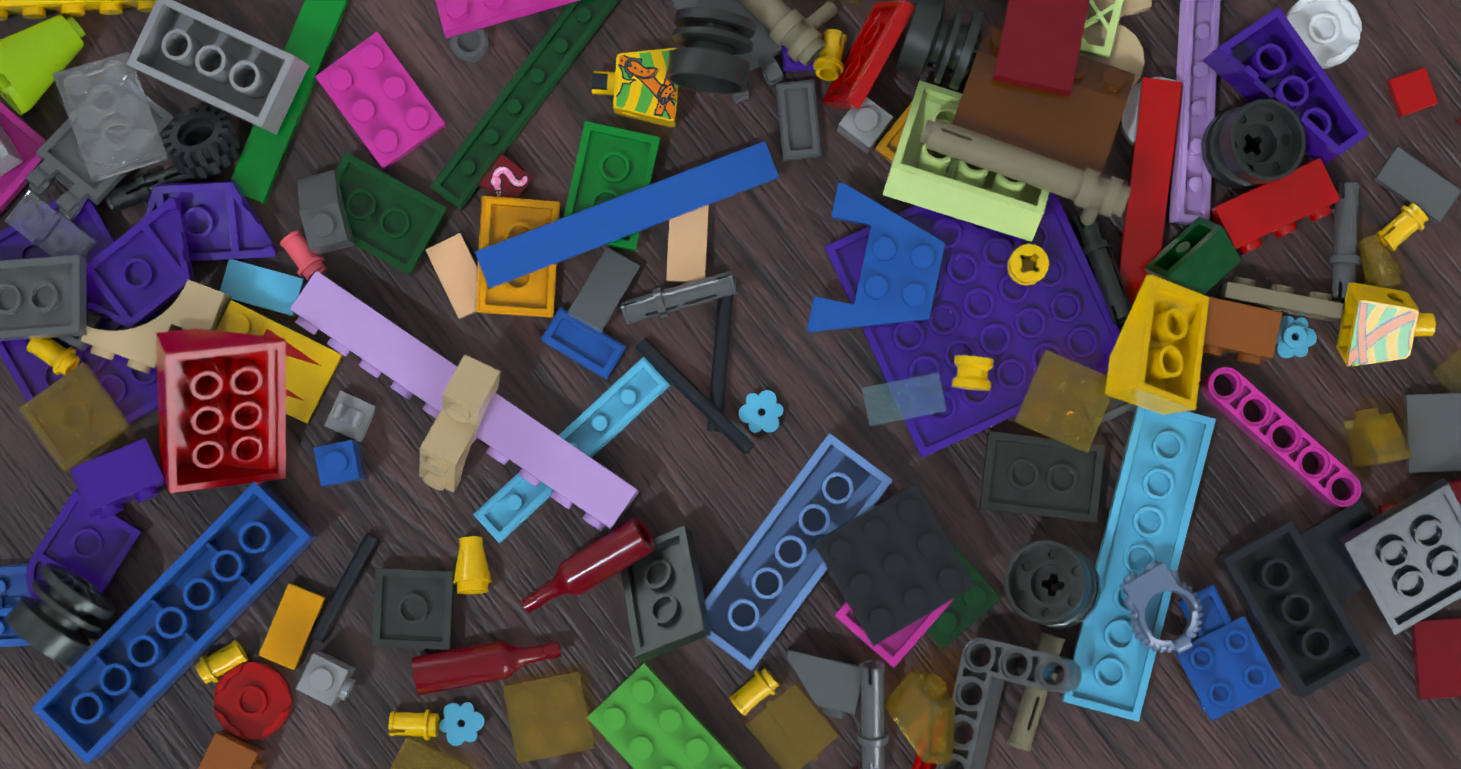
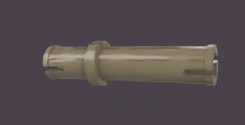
(1033, 700)

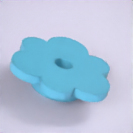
(1305, 337)
(749, 412)
(450, 724)

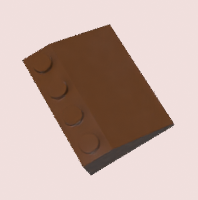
(1057, 126)

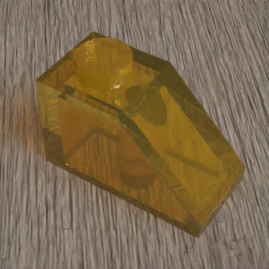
(1375, 438)
(924, 715)

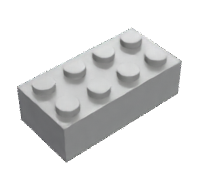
(218, 64)

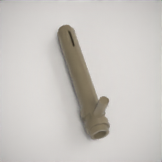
(791, 28)
(1084, 187)

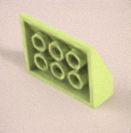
(956, 186)

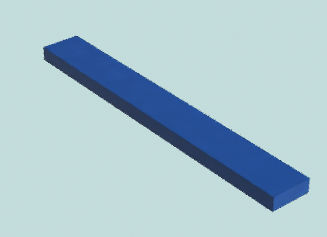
(626, 215)

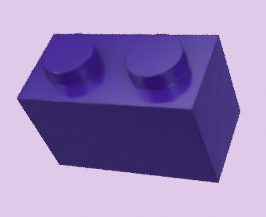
(118, 479)

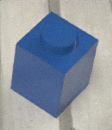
(339, 463)

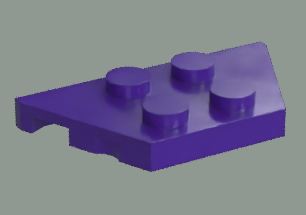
(216, 220)
(141, 268)

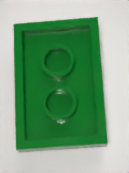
(610, 166)

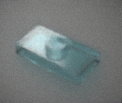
(903, 399)

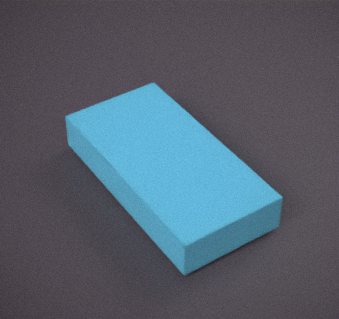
(261, 287)

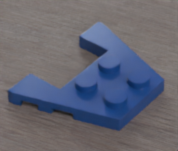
(896, 270)

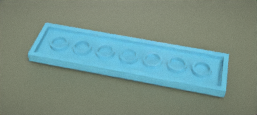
(1143, 525)

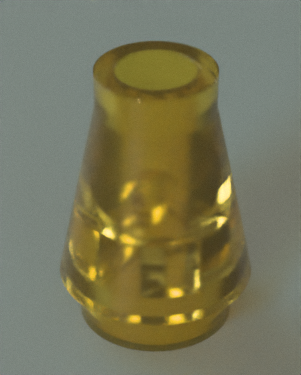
(1378, 264)

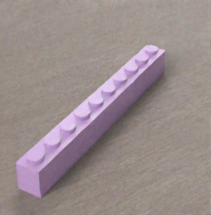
(426, 374)

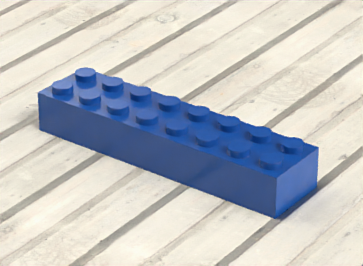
(174, 622)

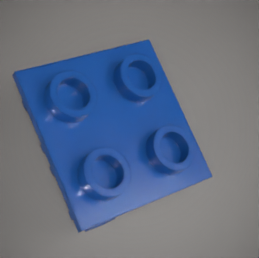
(1228, 669)

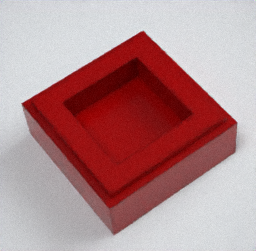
(1412, 92)

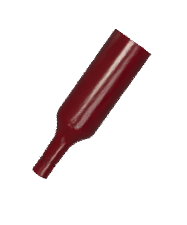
(596, 563)
(475, 665)

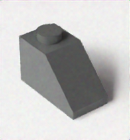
(324, 213)
(828, 681)

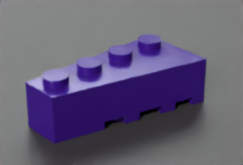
(1277, 65)

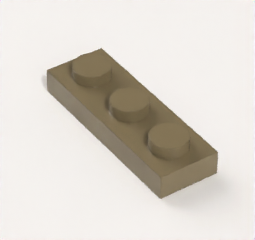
(1281, 299)

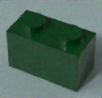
(1196, 257)

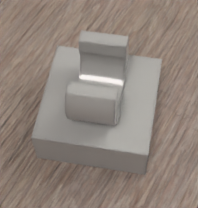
(351, 416)

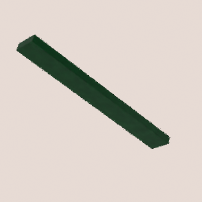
(521, 98)

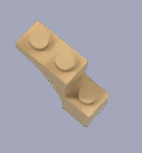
(194, 309)
(455, 427)

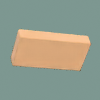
(687, 246)
(456, 272)

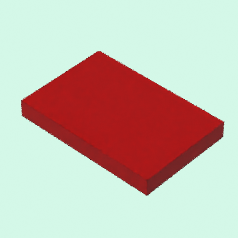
(868, 54)

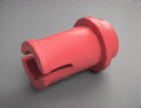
(299, 251)

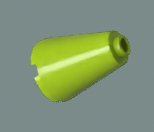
(33, 57)

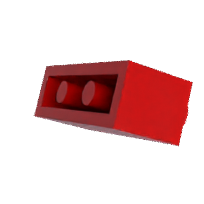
(1277, 206)

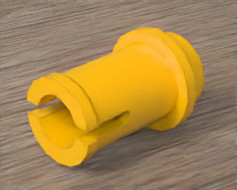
(829, 64)
(1403, 226)
(54, 354)
(220, 662)
(754, 691)
(414, 724)

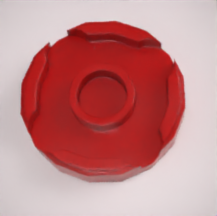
(252, 700)

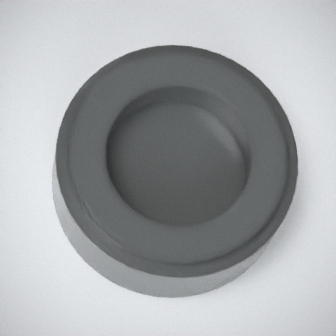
(470, 45)

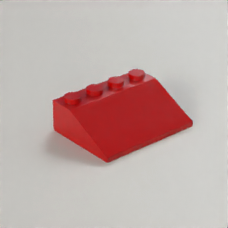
(220, 408)

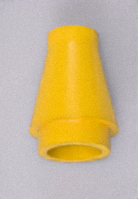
(471, 567)

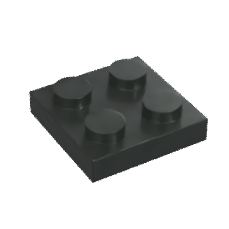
(413, 608)

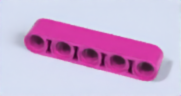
(1299, 441)

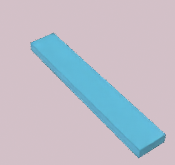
(587, 433)

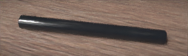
(720, 355)
(695, 396)

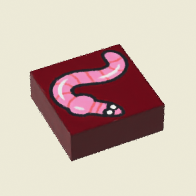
(504, 179)

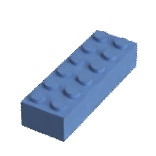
(780, 560)

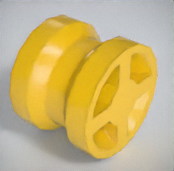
(1023, 270)
(972, 373)

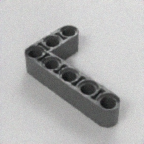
(991, 680)

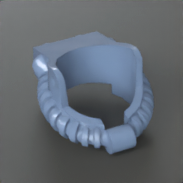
(1142, 588)

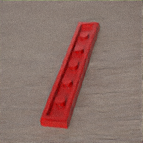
(1149, 180)

